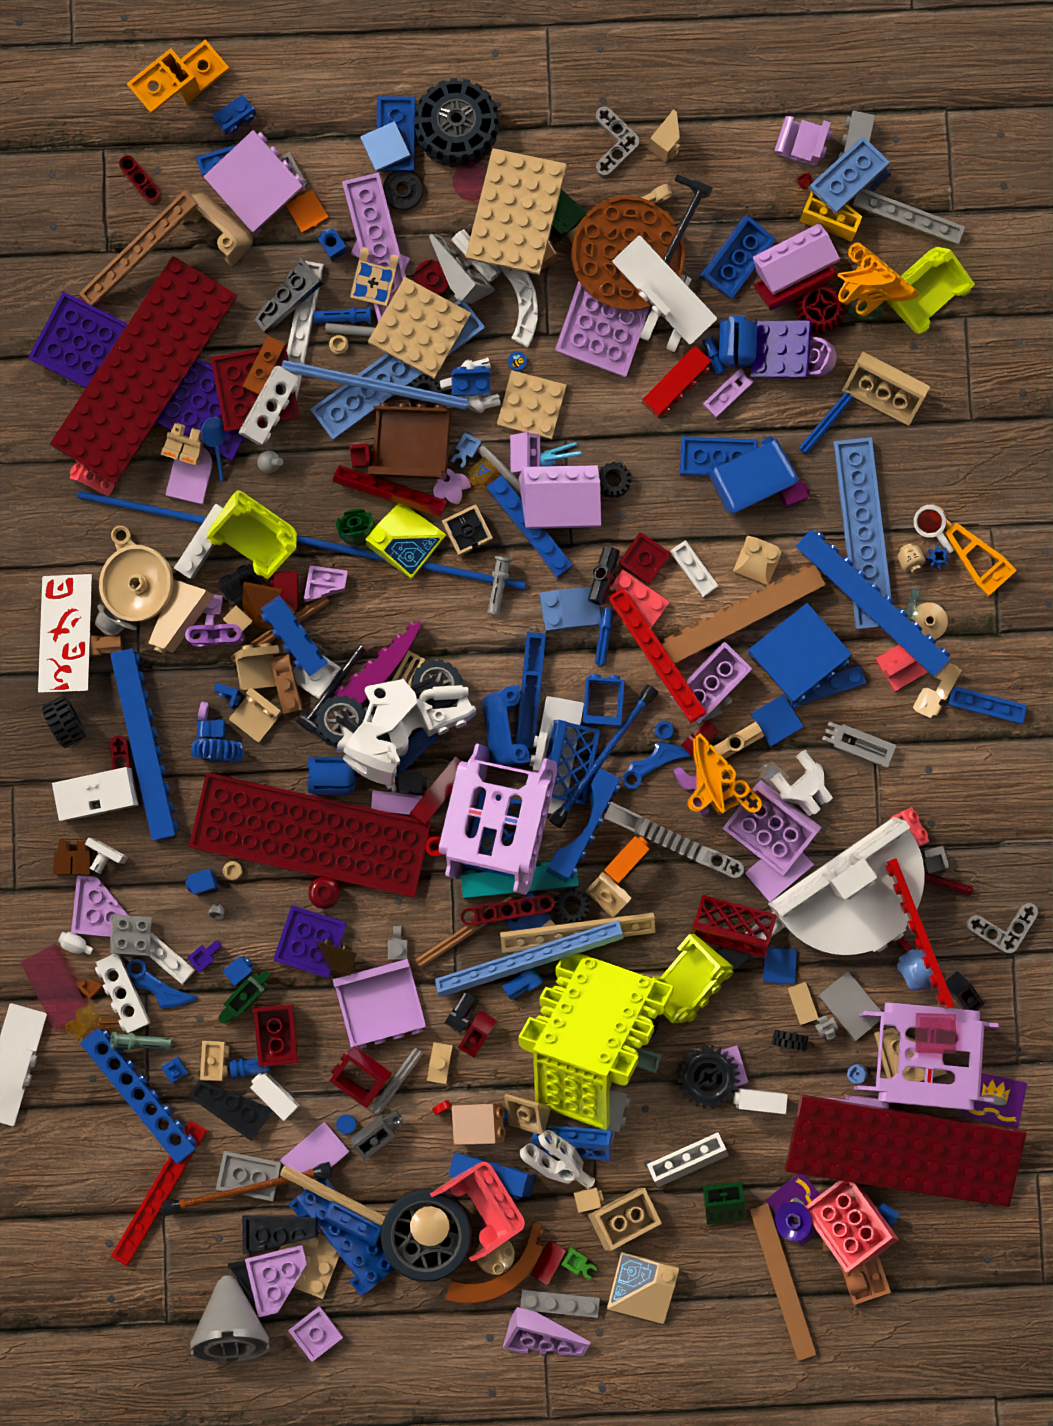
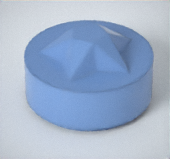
(857, 1073)

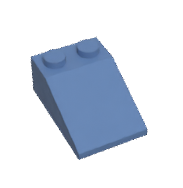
(568, 609)

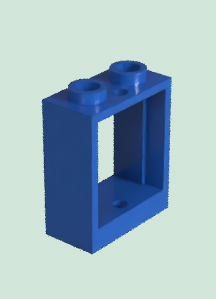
(601, 720)

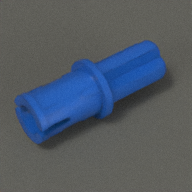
(713, 355)

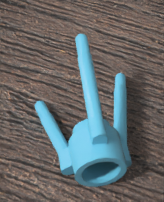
(549, 458)

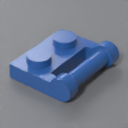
(527, 922)

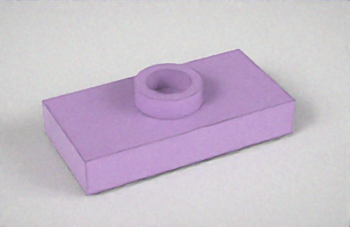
(734, 1052)

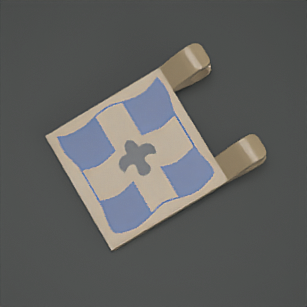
(373, 281)

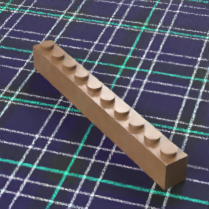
(743, 614)

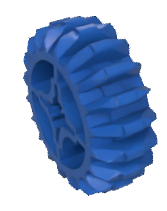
(217, 750)

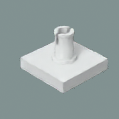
(104, 853)

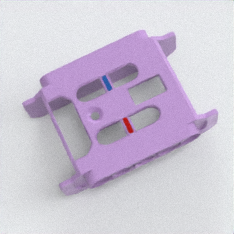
(522, 854)
(967, 1082)

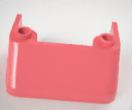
(492, 1203)

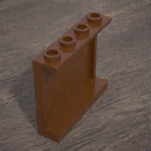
(411, 441)

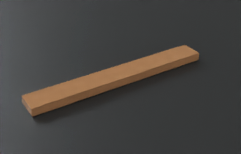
(139, 248)
(782, 1282)

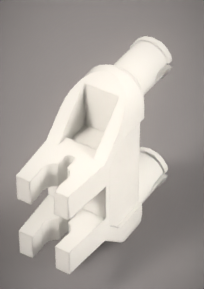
(475, 403)
(805, 787)

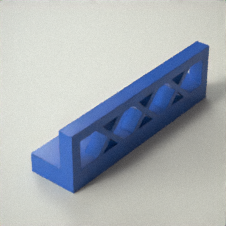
(581, 1138)

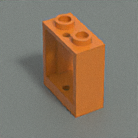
(627, 859)

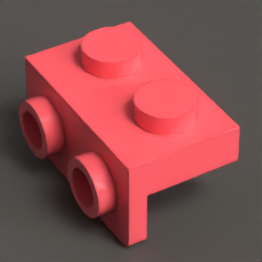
(916, 828)

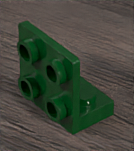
(566, 216)

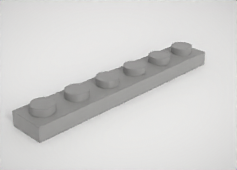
(908, 216)

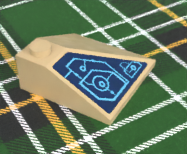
(642, 1287)

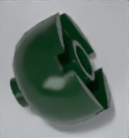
(355, 526)

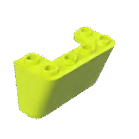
(695, 977)

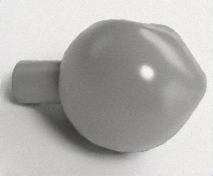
(269, 462)

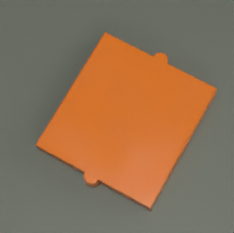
(307, 211)

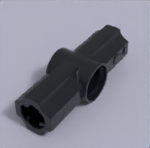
(601, 584)

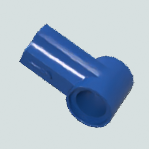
(526, 981)

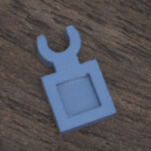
(467, 448)

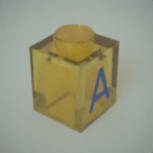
(482, 473)

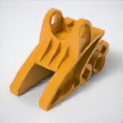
(872, 282)
(709, 781)

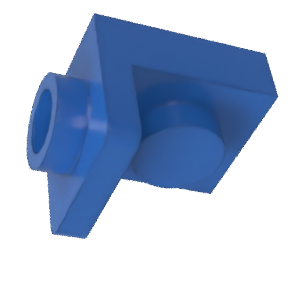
(226, 691)

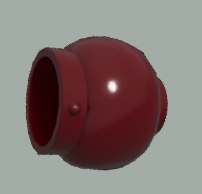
(324, 892)

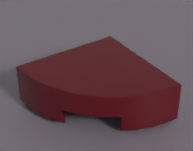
(905, 945)

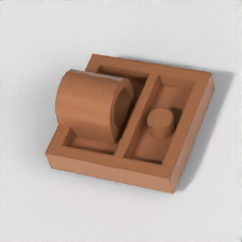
(866, 1281)

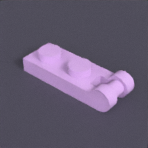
(727, 393)

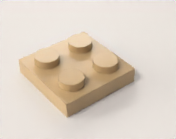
(608, 894)

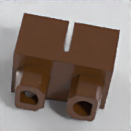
(72, 862)

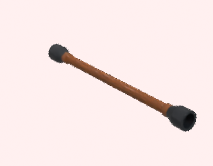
(173, 1206)

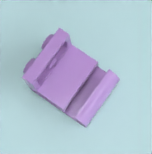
(803, 141)

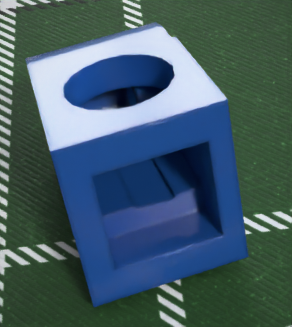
(211, 729)

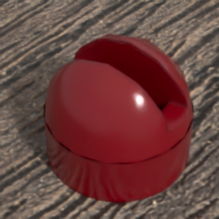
(804, 180)

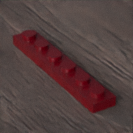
(389, 491)

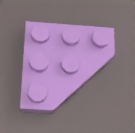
(93, 907)
(274, 1276)

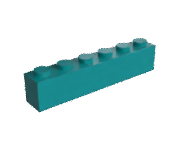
(491, 884)

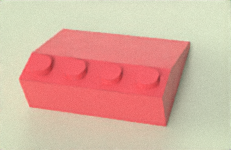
(850, 1224)

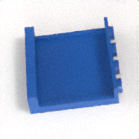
(800, 654)

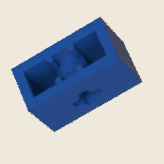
(202, 882)

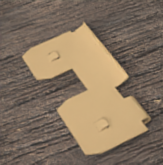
(928, 700)

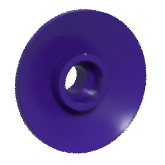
(785, 1221)

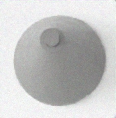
(229, 1326)

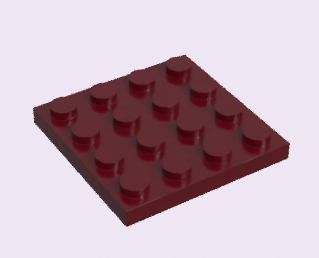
(234, 400)

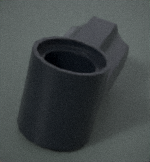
(460, 1015)

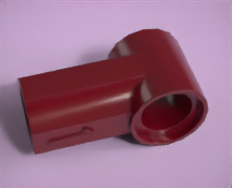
(707, 730)

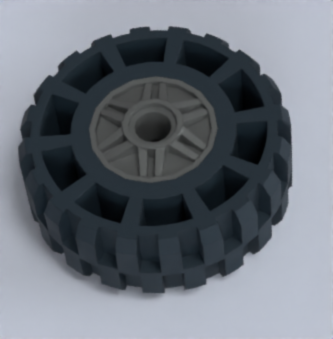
(454, 141)

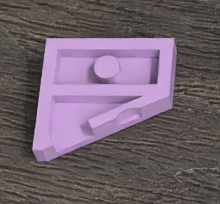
(324, 582)

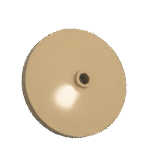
(121, 580)

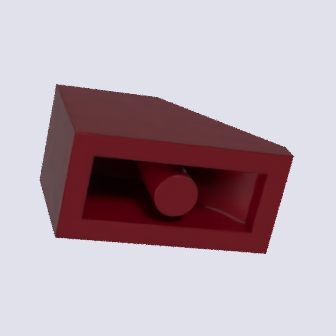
(289, 584)
(477, 1034)

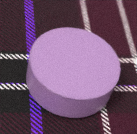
(203, 711)

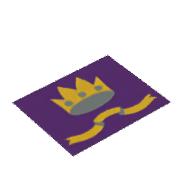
(1007, 1103)
(798, 1190)

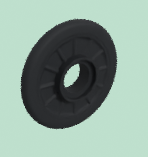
(405, 201)

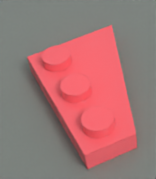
(646, 600)

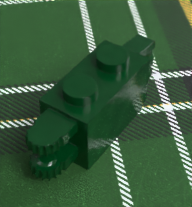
(244, 996)

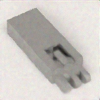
(865, 747)

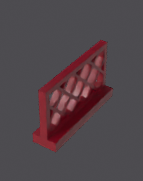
(730, 937)

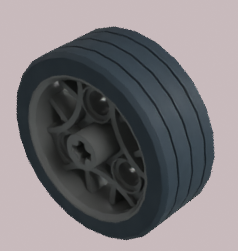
(403, 1260)

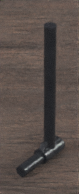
(701, 191)
(308, 721)

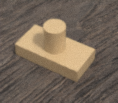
(439, 1063)

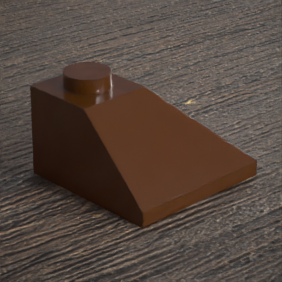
(256, 597)

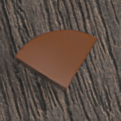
(90, 987)

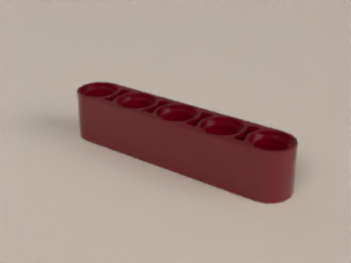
(498, 907)

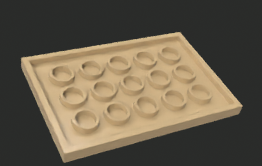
(516, 211)

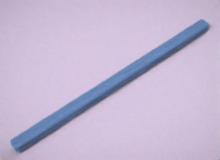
(376, 385)

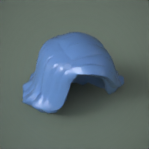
(913, 970)

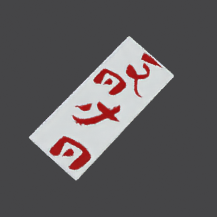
(65, 633)

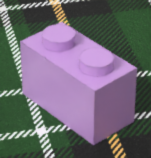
(524, 451)

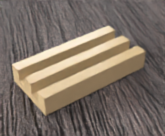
(400, 669)

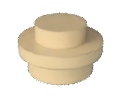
(338, 344)

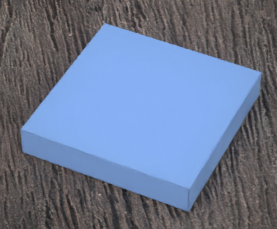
(385, 146)

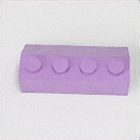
(796, 259)
(716, 677)

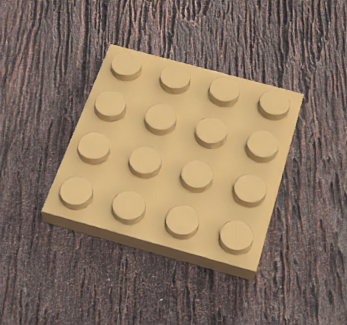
(419, 328)

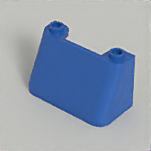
(752, 476)
(498, 731)

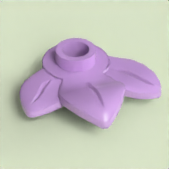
(453, 488)

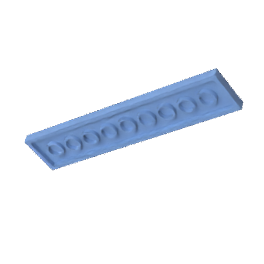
(352, 404)
(862, 517)

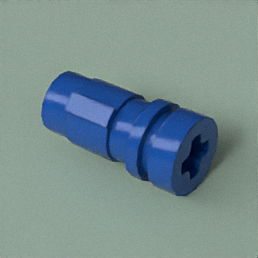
(246, 1067)

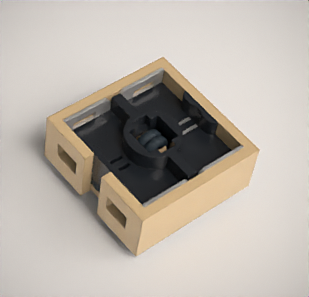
(464, 523)

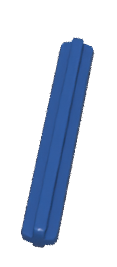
(826, 422)

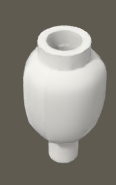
(74, 943)

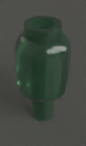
(873, 316)

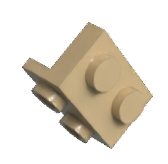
(213, 1060)

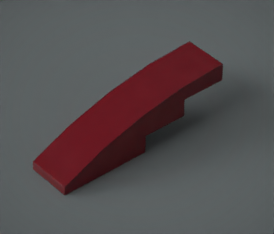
(436, 794)

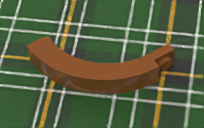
(485, 1290)

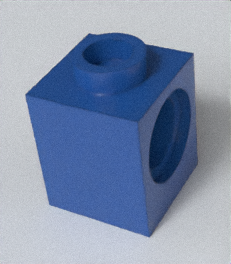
(335, 251)
(238, 970)

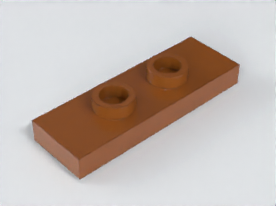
(264, 365)

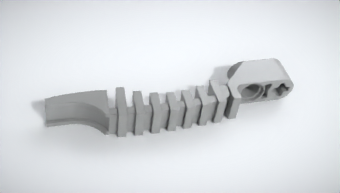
(674, 842)

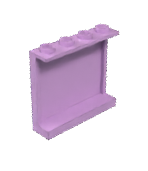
(254, 181)
(380, 1004)

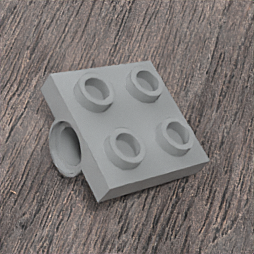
(130, 935)

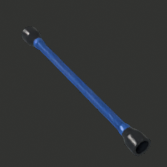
(647, 696)

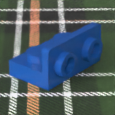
(234, 115)
(470, 381)

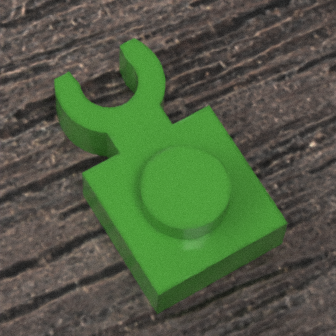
(576, 1261)

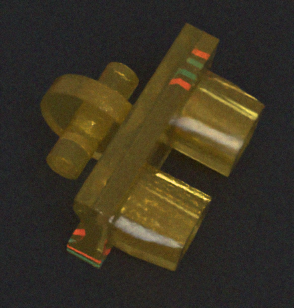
(86, 1020)

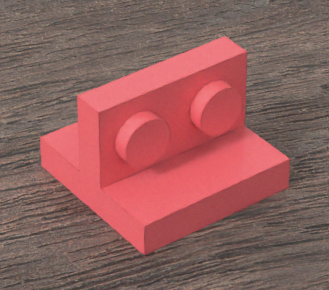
(899, 667)

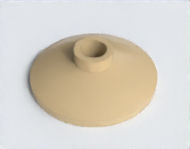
(938, 615)

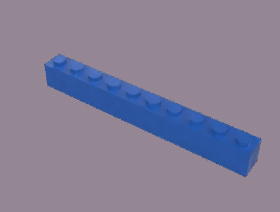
(876, 606)
(143, 744)

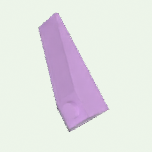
(535, 1332)

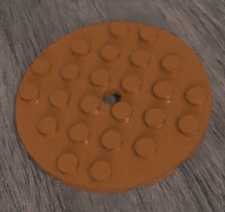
(606, 233)

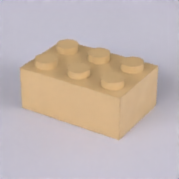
(624, 1219)

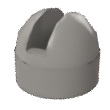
(216, 912)

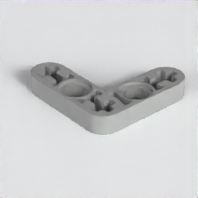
(621, 139)
(1002, 935)

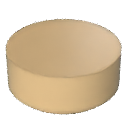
(232, 870)

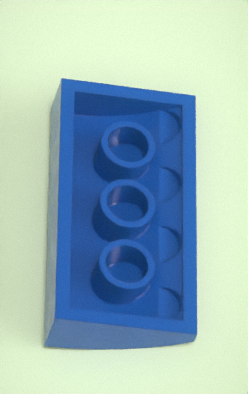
(735, 257)

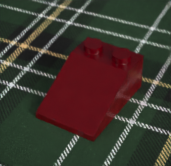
(275, 1034)

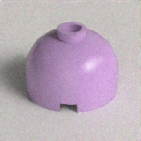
(822, 357)

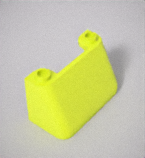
(937, 279)
(254, 533)

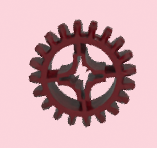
(827, 305)

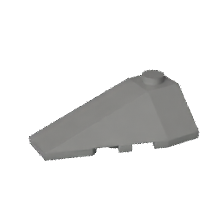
(462, 280)

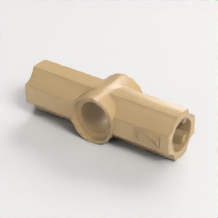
(745, 736)

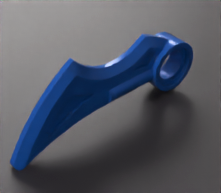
(661, 755)
(166, 995)

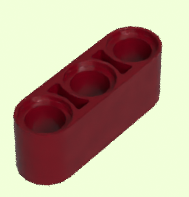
(137, 172)

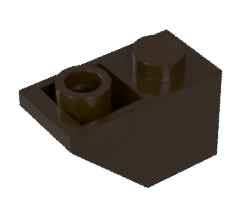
(336, 958)

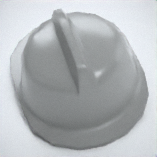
(111, 624)

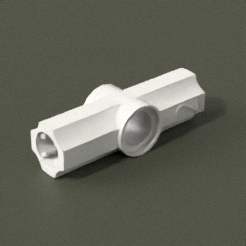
(488, 271)

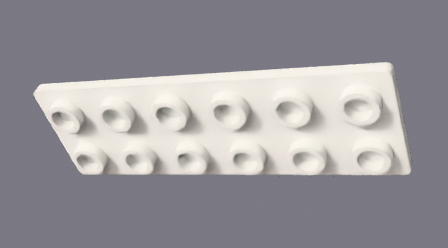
(664, 290)
(557, 710)
(17, 1056)

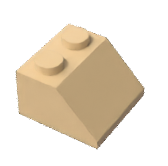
(665, 140)

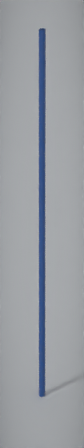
(300, 540)

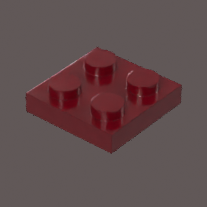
(644, 558)

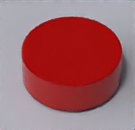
(441, 1107)

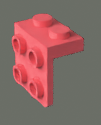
(89, 478)

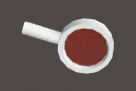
(930, 522)

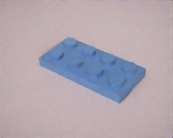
(849, 175)

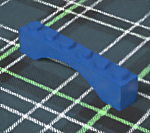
(538, 538)
(565, 859)

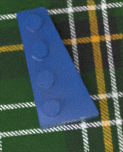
(293, 635)

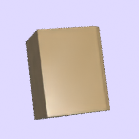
(527, 1113)

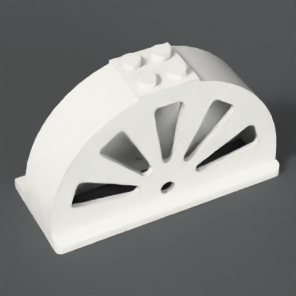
(851, 899)

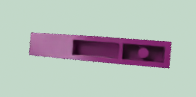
(382, 668)

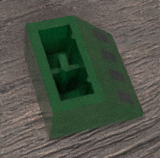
(724, 1202)

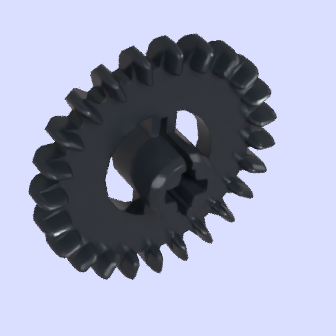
(723, 1065)

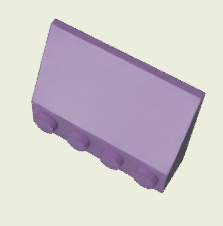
(560, 496)
(774, 832)

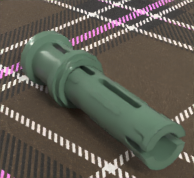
(131, 1041)

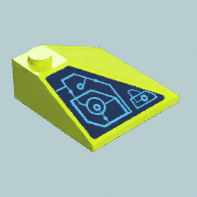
(404, 539)

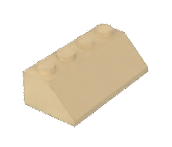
(886, 388)

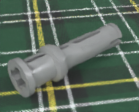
(499, 574)

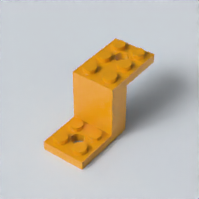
(178, 76)

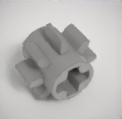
(826, 1027)

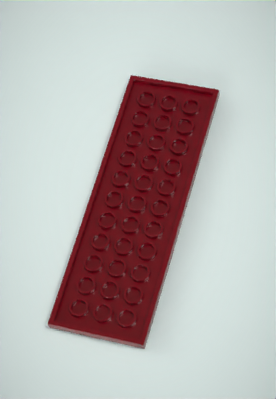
(143, 370)
(310, 834)
(905, 1151)

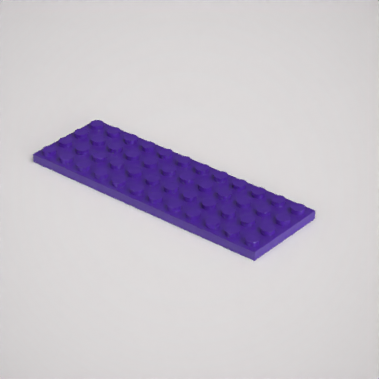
(81, 337)

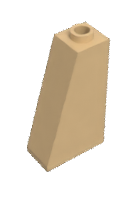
(180, 613)

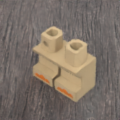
(183, 447)

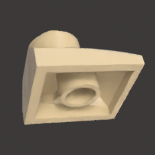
(757, 560)

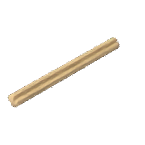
(331, 1195)

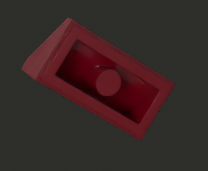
(548, 1262)

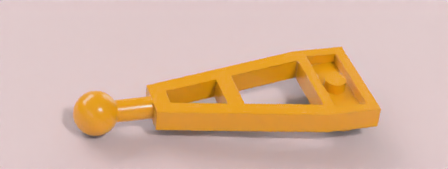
(993, 577)

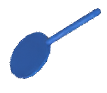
(213, 436)

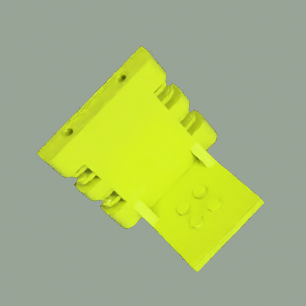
(590, 1035)

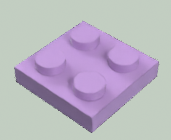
(315, 1333)

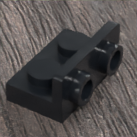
(232, 584)

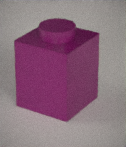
(794, 494)

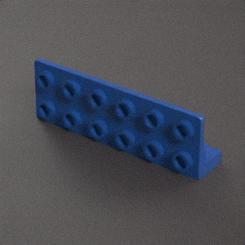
(363, 1259)

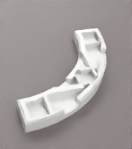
(527, 305)

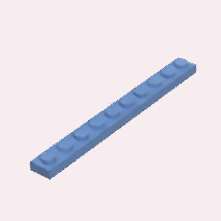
(529, 958)

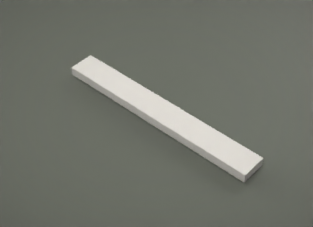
(302, 325)

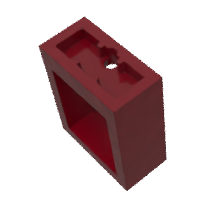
(369, 1066)

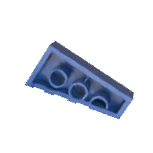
(515, 1182)

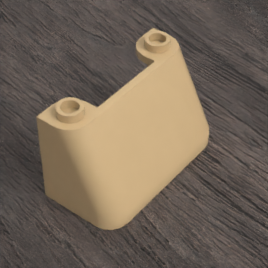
(234, 237)

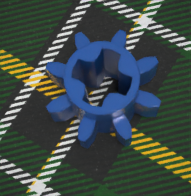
(942, 559)

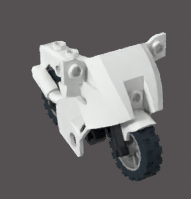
(378, 741)

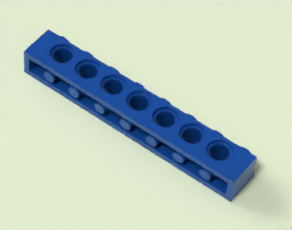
(92, 1046)

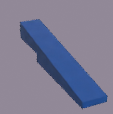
(530, 689)

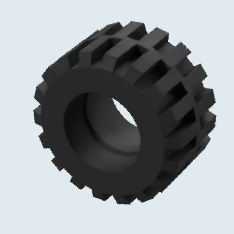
(63, 721)

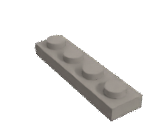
(560, 1303)

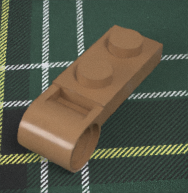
(286, 683)

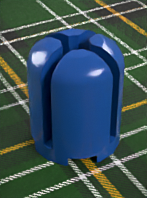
(729, 340)
(330, 776)

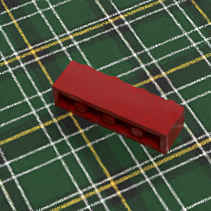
(676, 381)

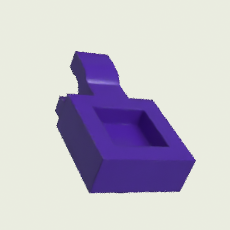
(203, 956)

